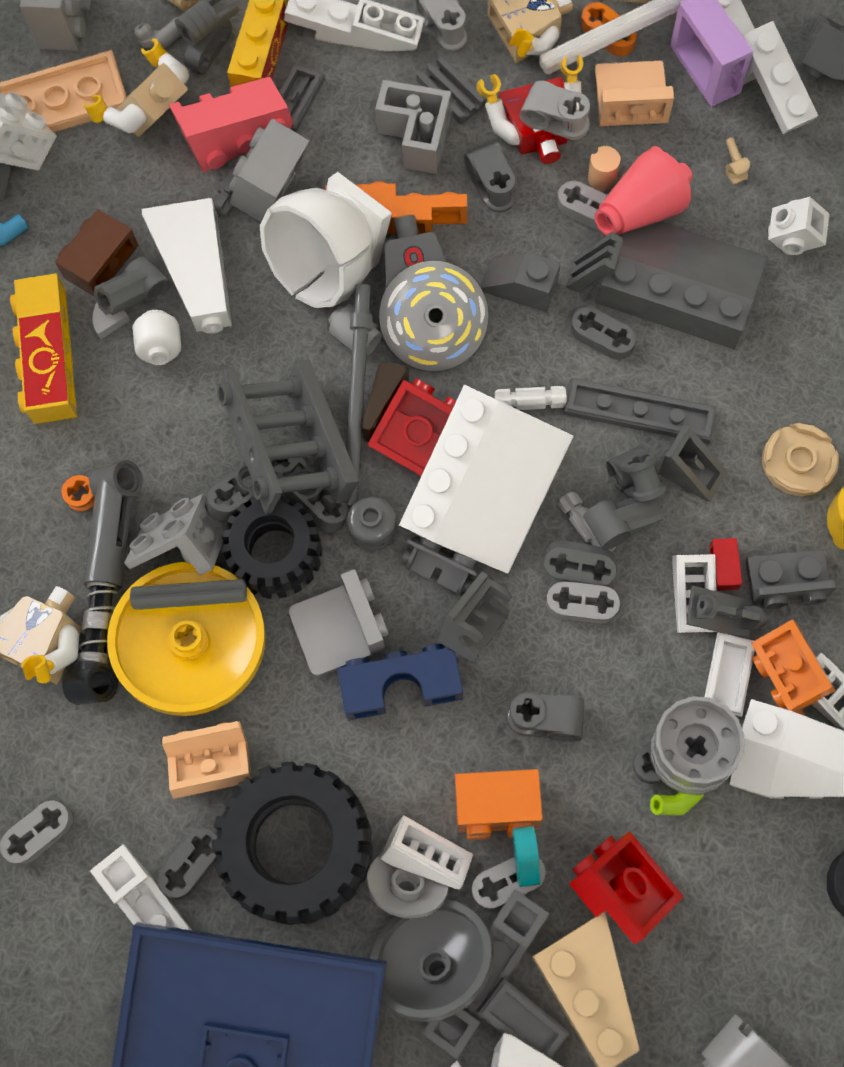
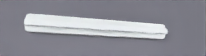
(608, 33)

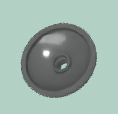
(419, 946)

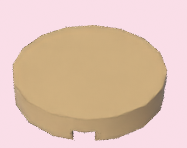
(798, 471)

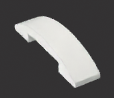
(136, 890)

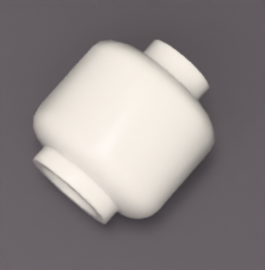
(156, 336)

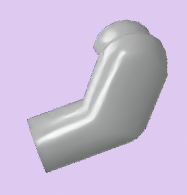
(165, 36)

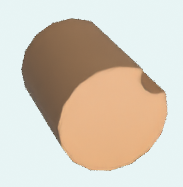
(604, 168)

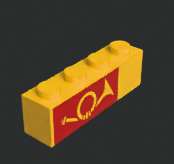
(258, 42)
(44, 349)

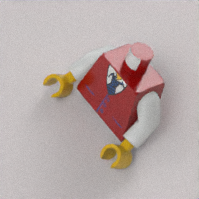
(505, 117)

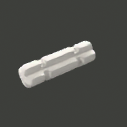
(533, 397)

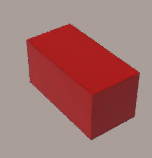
(727, 564)

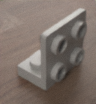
(182, 526)

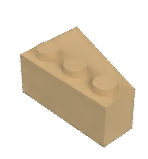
(590, 991)

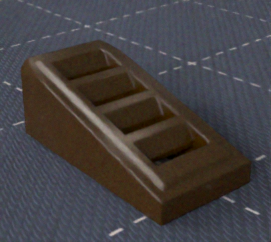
(384, 388)

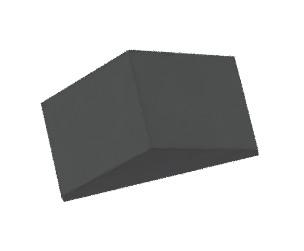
(692, 465)

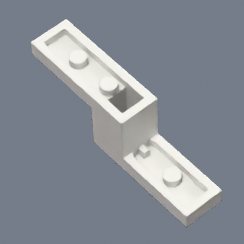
(773, 70)

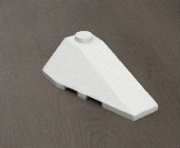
(789, 755)

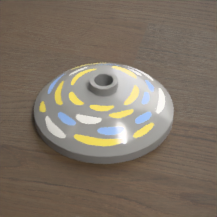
(406, 316)

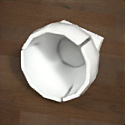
(324, 232)

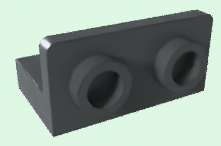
(789, 577)

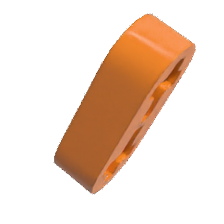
(601, 10)

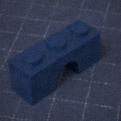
(365, 682)

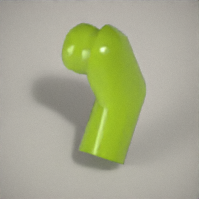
(673, 804)

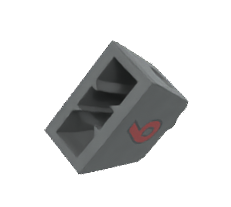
(409, 248)

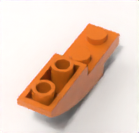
(428, 209)

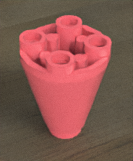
(646, 194)

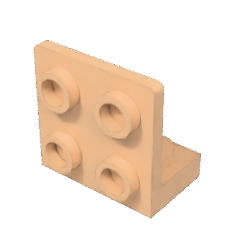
(633, 93)

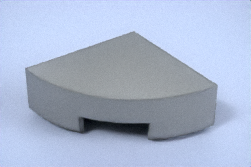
(108, 323)

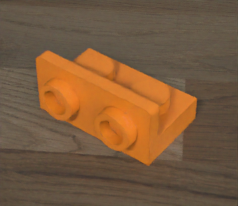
(792, 668)

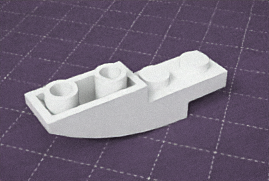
(360, 25)

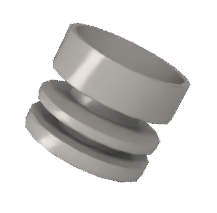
(699, 722)

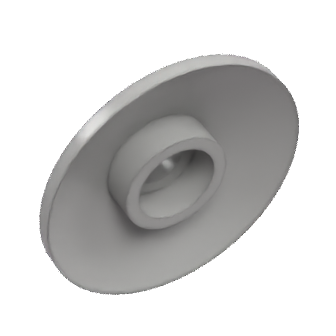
(386, 888)

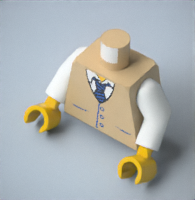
(528, 25)
(149, 99)
(40, 636)

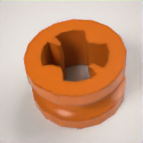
(72, 485)

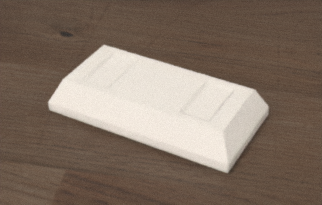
(730, 671)

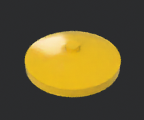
(186, 655)

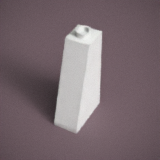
(192, 253)

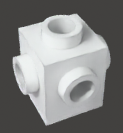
(798, 226)

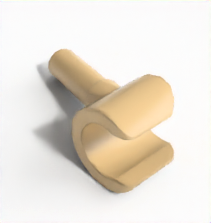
(738, 168)

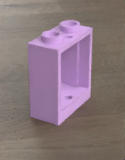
(711, 49)

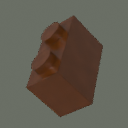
(96, 252)

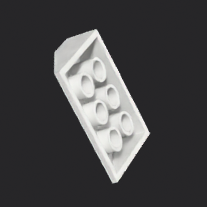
(486, 479)

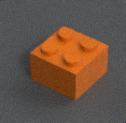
(497, 802)

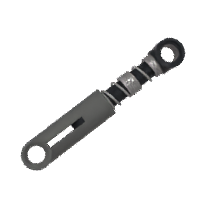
(113, 488)

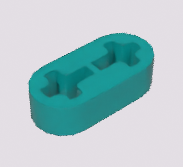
(526, 856)

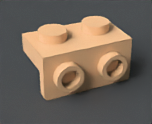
(207, 759)

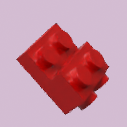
(412, 425)
(625, 885)

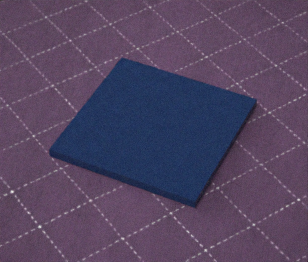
(244, 1003)

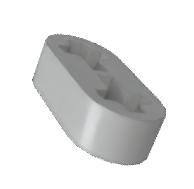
(584, 208)
(583, 593)
(30, 825)
(498, 873)

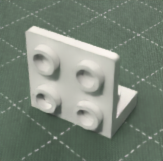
(23, 133)

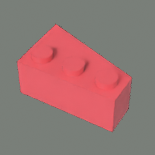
(226, 124)

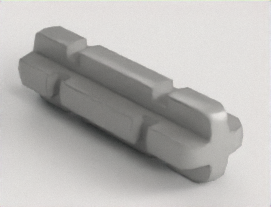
(572, 505)

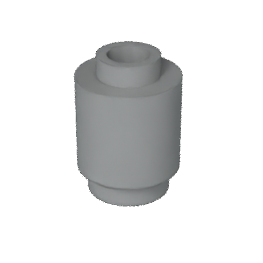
(340, 329)

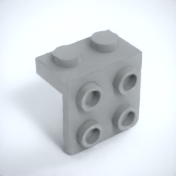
(338, 625)

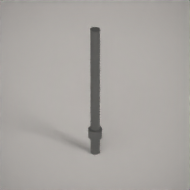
(360, 324)

